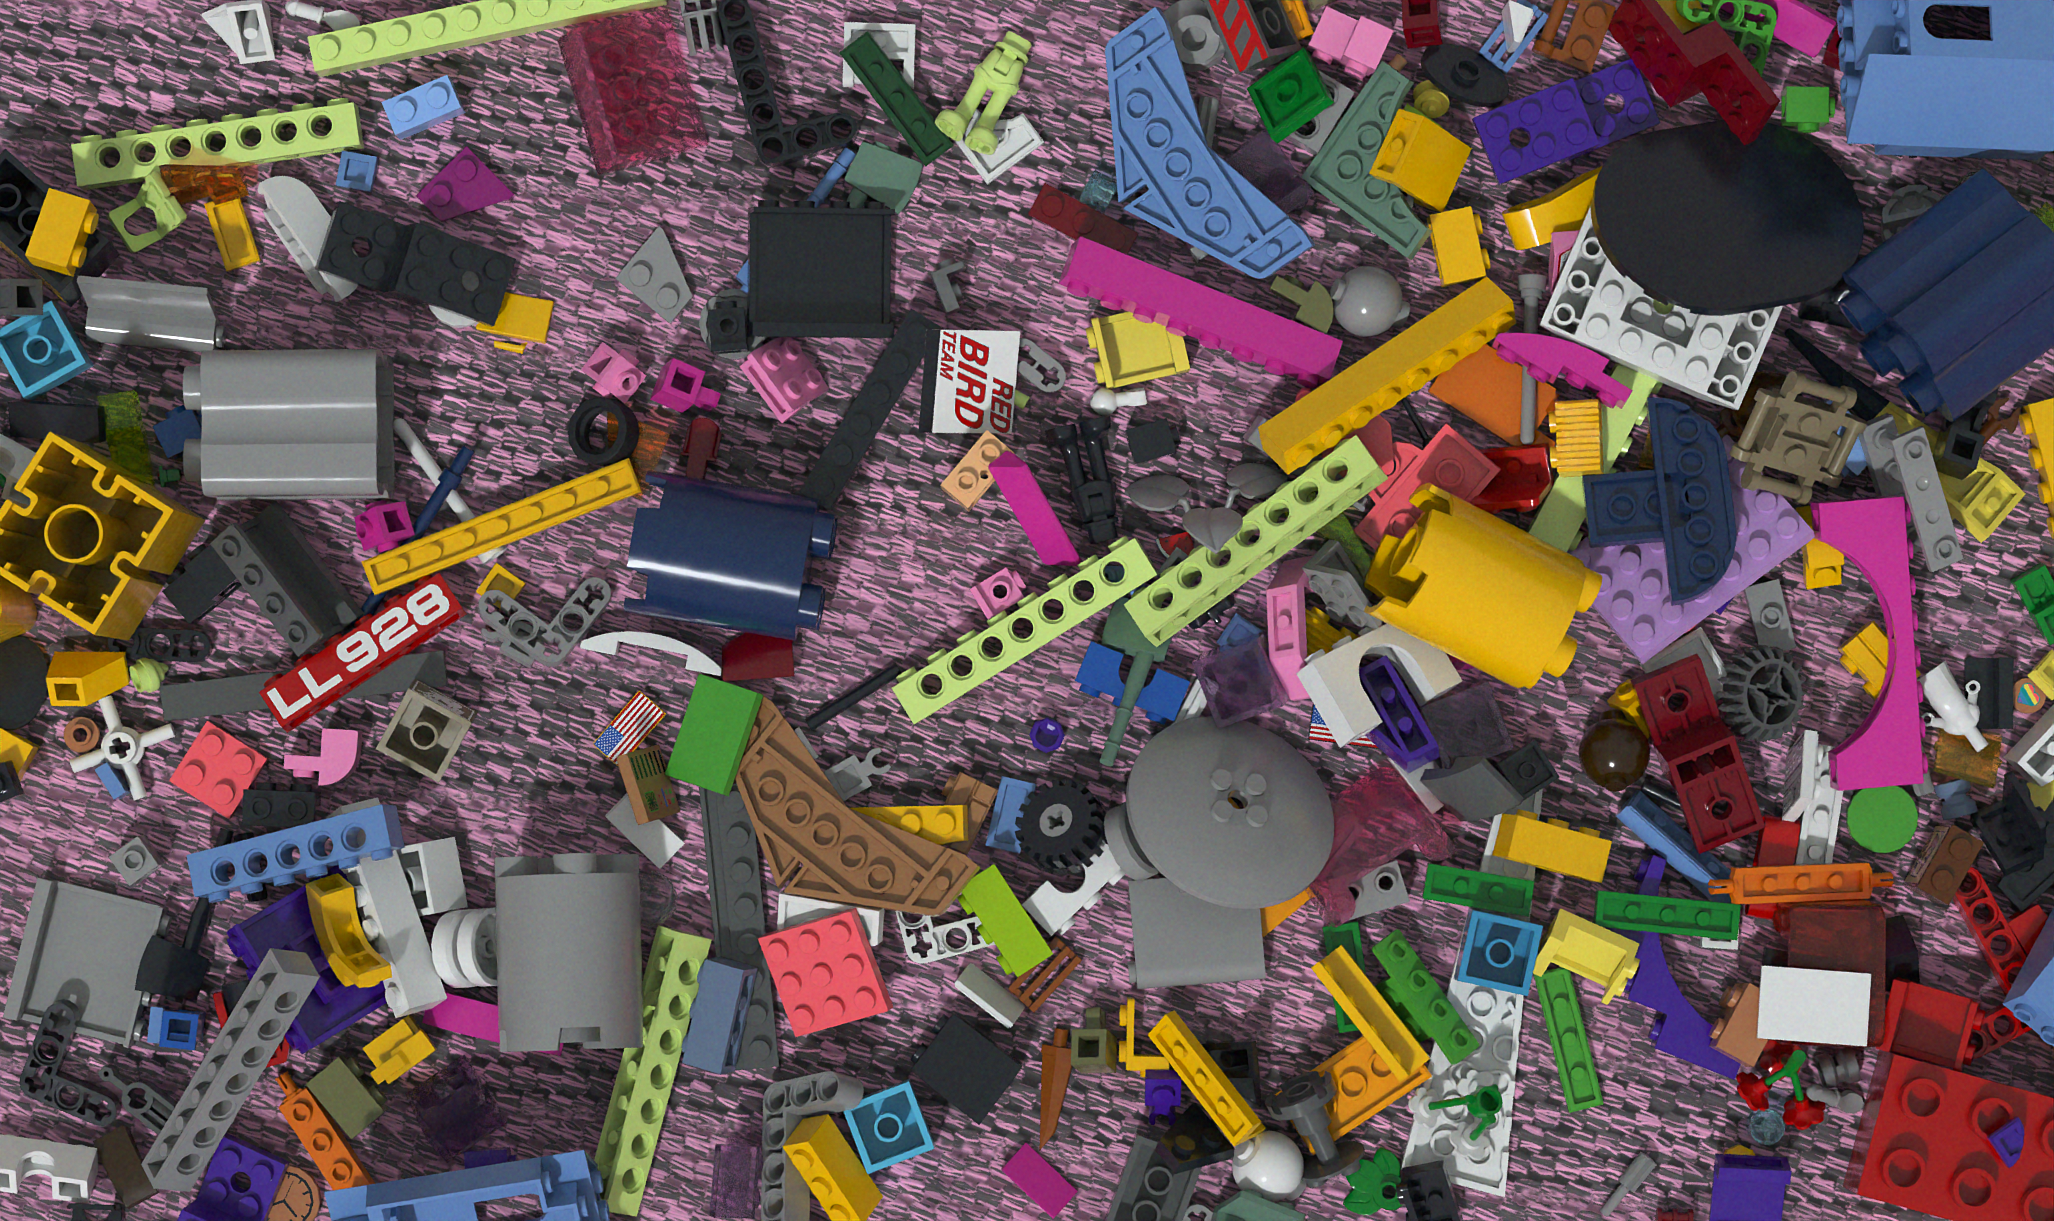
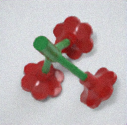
(1781, 1062)

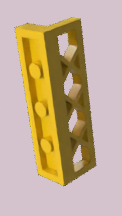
(1371, 1013)
(1205, 1079)

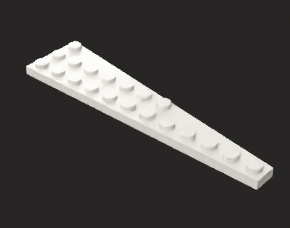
(1495, 1023)

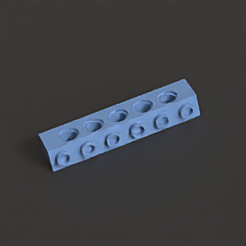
(210, 866)

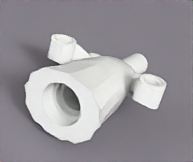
(1957, 713)

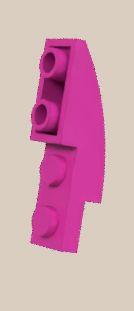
(1550, 355)

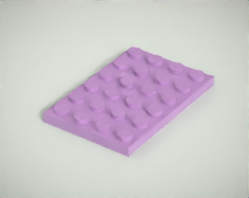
(1635, 579)

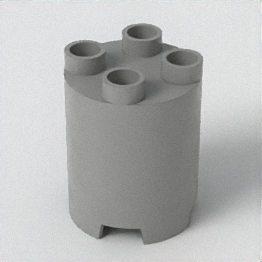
(568, 951)

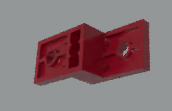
(1693, 64)
(1698, 753)

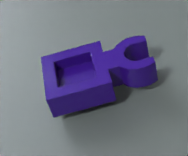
(1162, 1094)

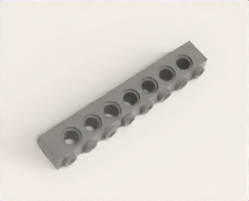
(230, 1070)

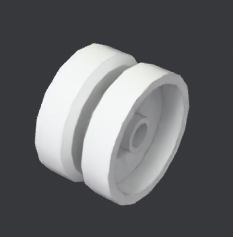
(466, 948)

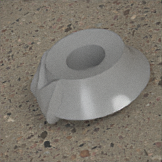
(1194, 36)

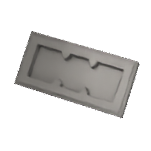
(1769, 615)

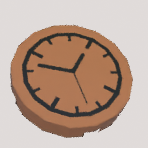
(297, 1197)

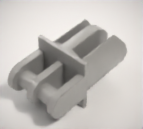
(700, 16)

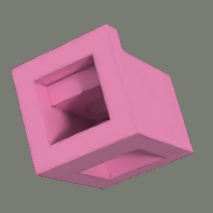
(988, 602)

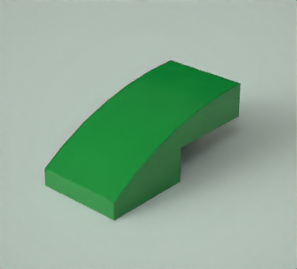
(2037, 594)

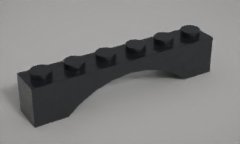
(869, 411)

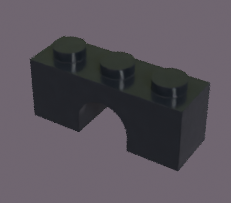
(1960, 442)

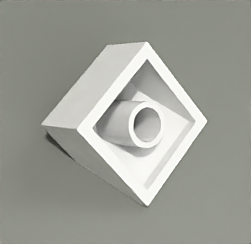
(434, 875)

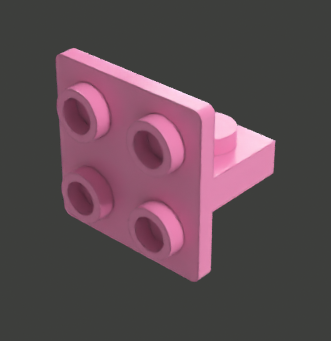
(784, 377)

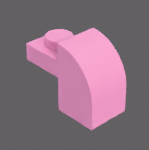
(337, 758)

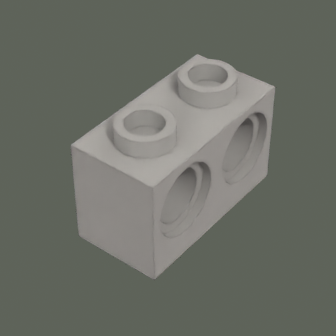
(1326, 120)

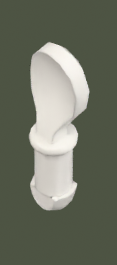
(336, 19)

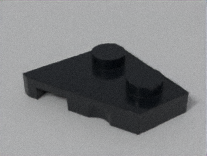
(1193, 1142)

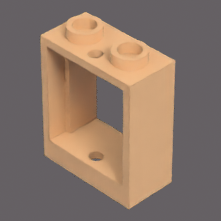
(965, 480)

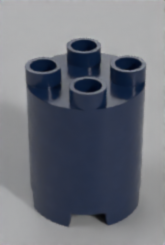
(730, 556)

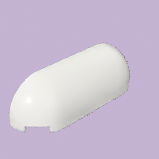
(302, 226)

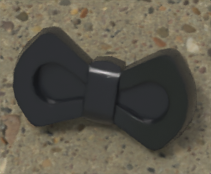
(1213, 612)

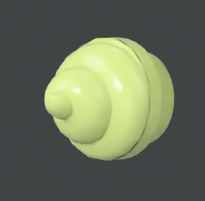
(147, 674)

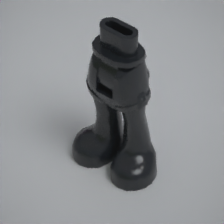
(1095, 498)

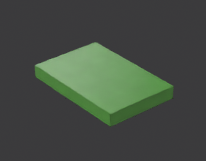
(713, 734)

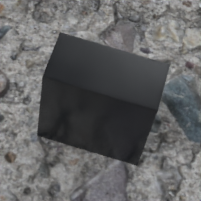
(1528, 769)

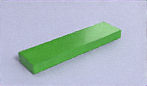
(1568, 1039)

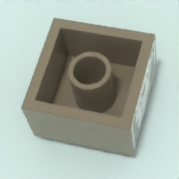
(426, 730)

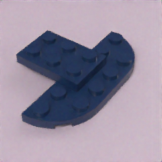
(1678, 503)

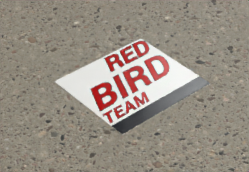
(969, 381)

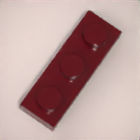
(1078, 220)

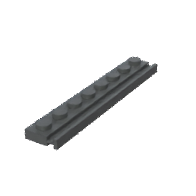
(740, 915)

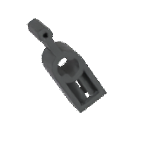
(158, 1105)

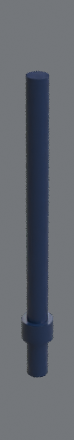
(449, 479)

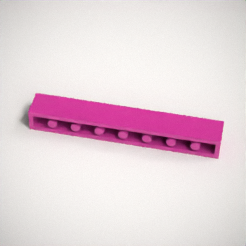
(1200, 313)

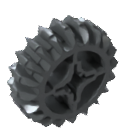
(1762, 693)

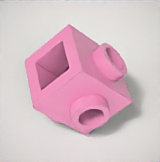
(614, 372)

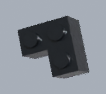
(202, 585)

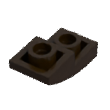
(124, 1167)

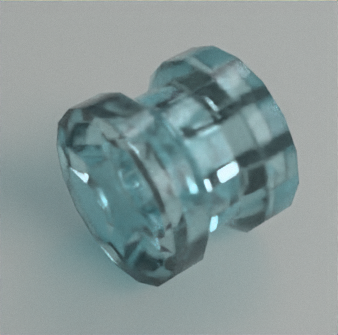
(1098, 192)
(1771, 1126)

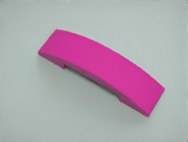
(469, 1018)

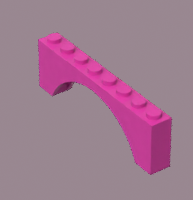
(1888, 741)

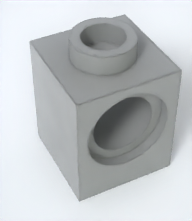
(137, 860)

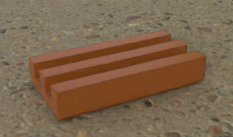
(1024, 996)

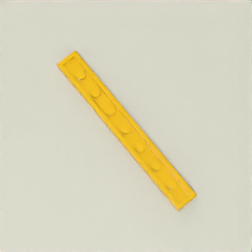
(501, 526)

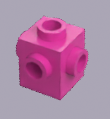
(383, 526)

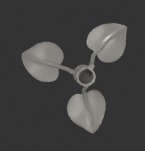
(1207, 526)

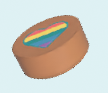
(2027, 696)

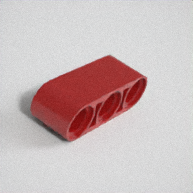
(1775, 846)

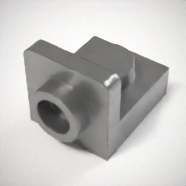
(948, 292)

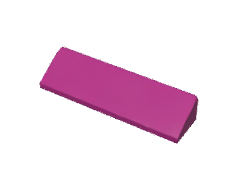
(1795, 24)
(1033, 510)

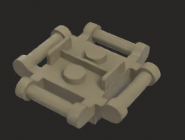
(1798, 437)

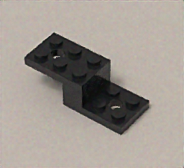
(415, 263)

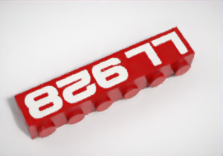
(361, 652)

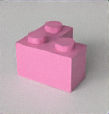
(1349, 43)

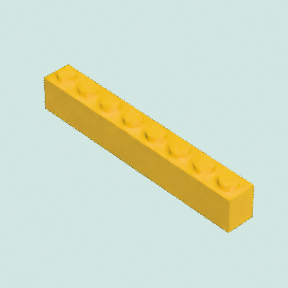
(1387, 375)

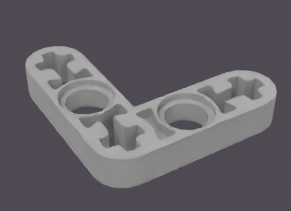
(555, 630)

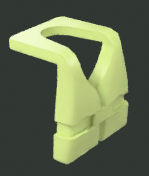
(157, 197)

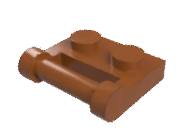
(1582, 37)

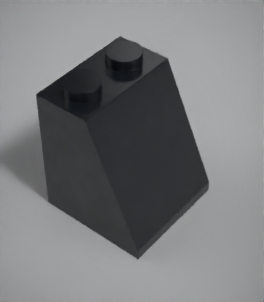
(965, 1066)

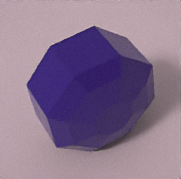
(1047, 735)

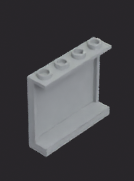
(85, 951)

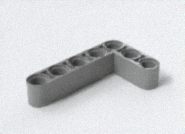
(785, 1103)

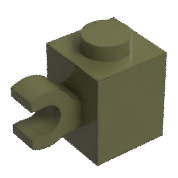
(1094, 1047)

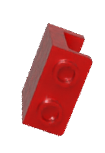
(1931, 1024)

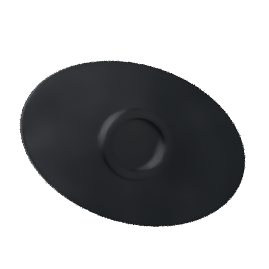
(1464, 75)
(21, 682)

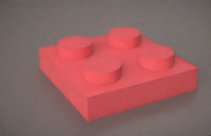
(218, 769)

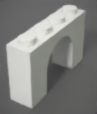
(1336, 687)

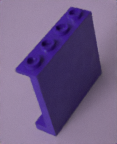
(274, 929)

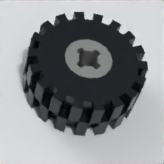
(1066, 844)

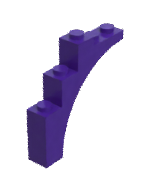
(1681, 1028)

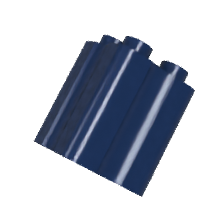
(1956, 298)

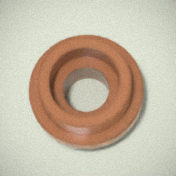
(92, 730)

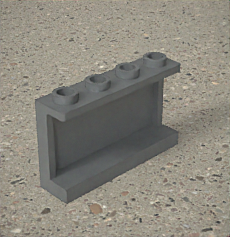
(287, 579)

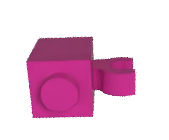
(680, 388)

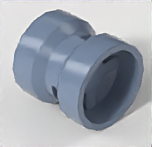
(1956, 801)

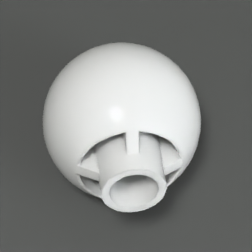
(1269, 1166)

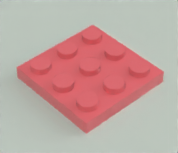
(825, 972)

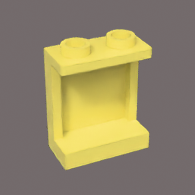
(1134, 350)
(1588, 952)

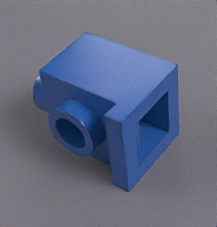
(182, 1028)

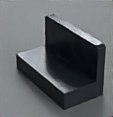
(1995, 691)

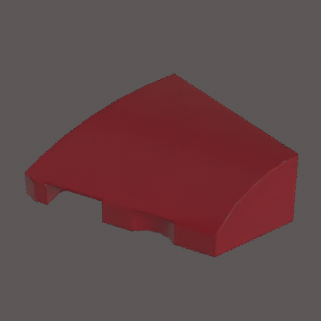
(757, 657)

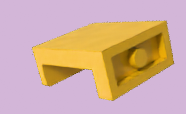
(1421, 159)

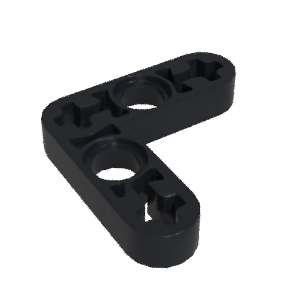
(142, 645)
(55, 1079)

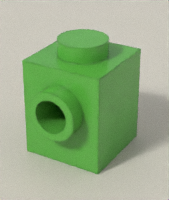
(1806, 107)

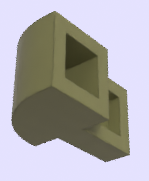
(1314, 306)

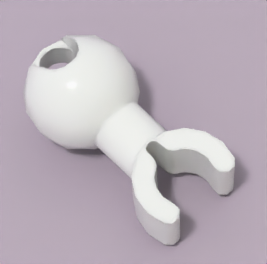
(1106, 401)

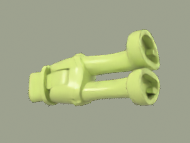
(997, 73)

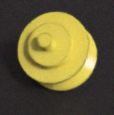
(1430, 100)

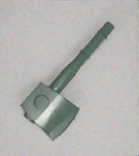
(882, 177)
(1125, 636)

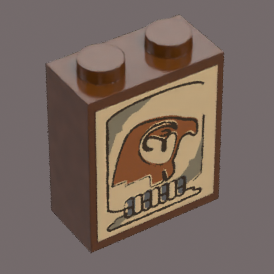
(1943, 863)

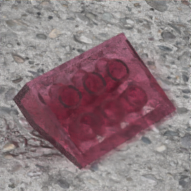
(632, 91)

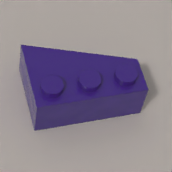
(1403, 730)

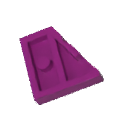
(463, 188)

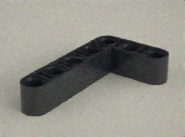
(765, 97)

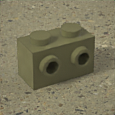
(348, 1095)

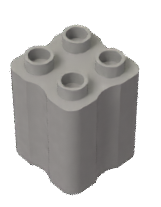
(292, 424)

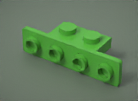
(1420, 1000)

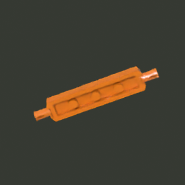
(1800, 883)
(321, 1137)

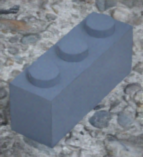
(718, 1015)

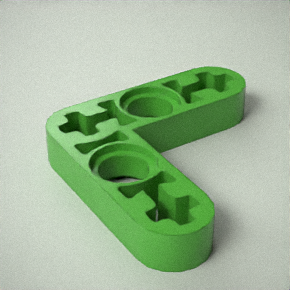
(1746, 30)

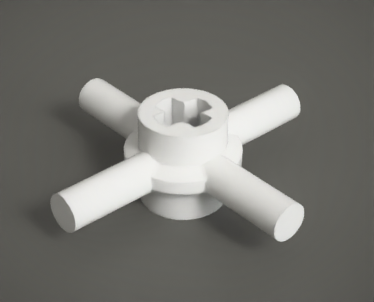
(125, 734)

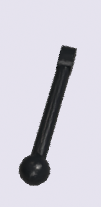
(1416, 421)

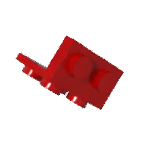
(1521, 482)

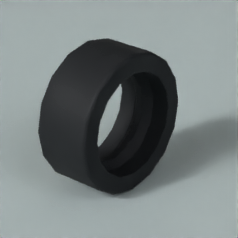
(580, 426)

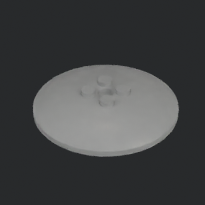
(1204, 843)

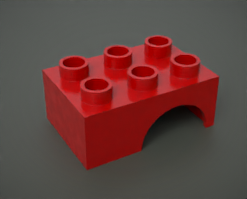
(1930, 1151)

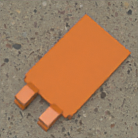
(1490, 395)

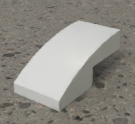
(651, 838)

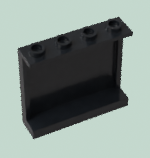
(819, 270)

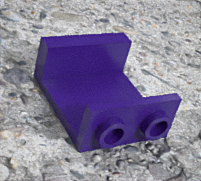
(1748, 1187)

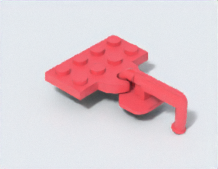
(1445, 462)

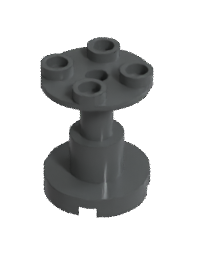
(1304, 1102)

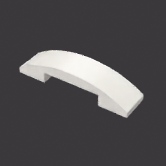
(610, 644)

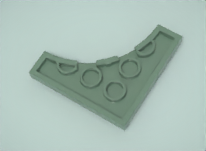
(1347, 156)

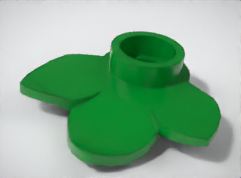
(1371, 1182)

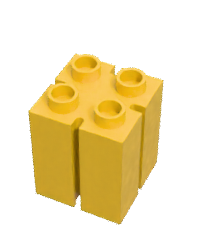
(91, 537)

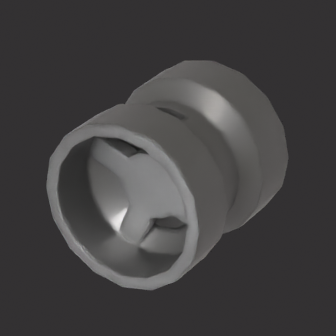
(1837, 1068)

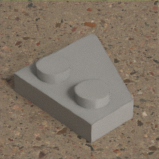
(657, 277)

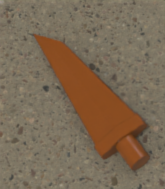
(1054, 1082)

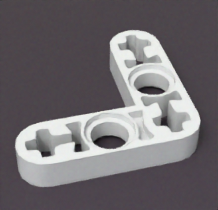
(937, 936)

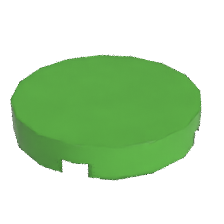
(1881, 818)

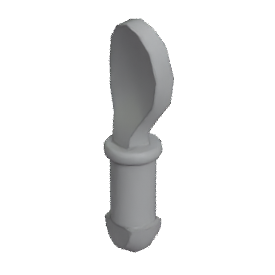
(1847, 1101)

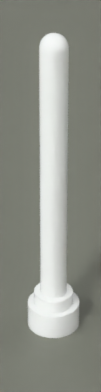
(433, 472)

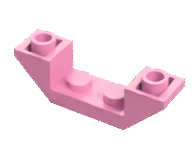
(1288, 625)

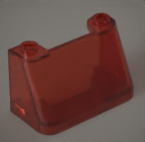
(1839, 938)

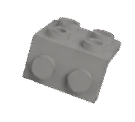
(1340, 586)

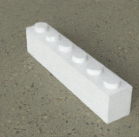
(394, 928)

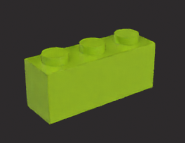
(1004, 922)

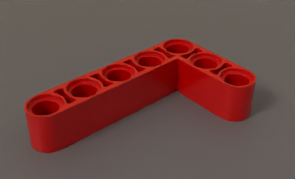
(1999, 964)

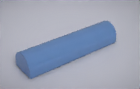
(1673, 844)

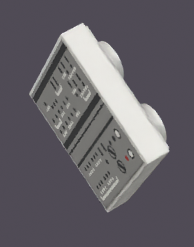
(1800, 775)

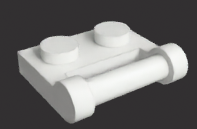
(894, 39)

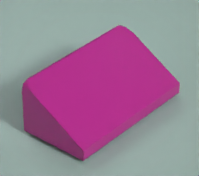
(1039, 1180)

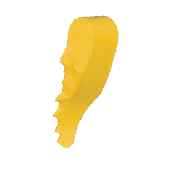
(1556, 211)

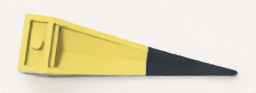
(1976, 501)

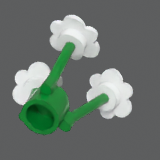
(1481, 1100)

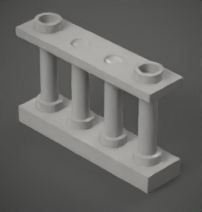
(1906, 468)

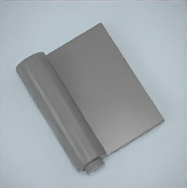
(150, 314)
(1190, 939)

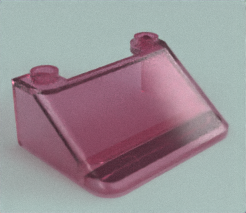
(1371, 826)

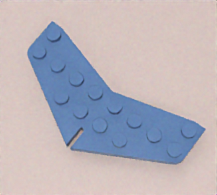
(1189, 184)

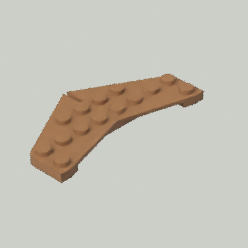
(842, 850)

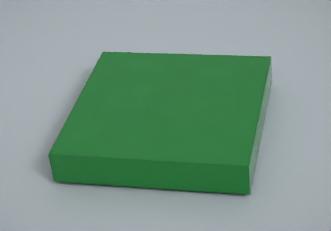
(1290, 95)

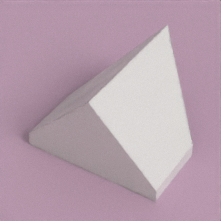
(245, 29)

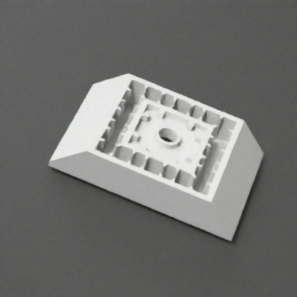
(1684, 350)

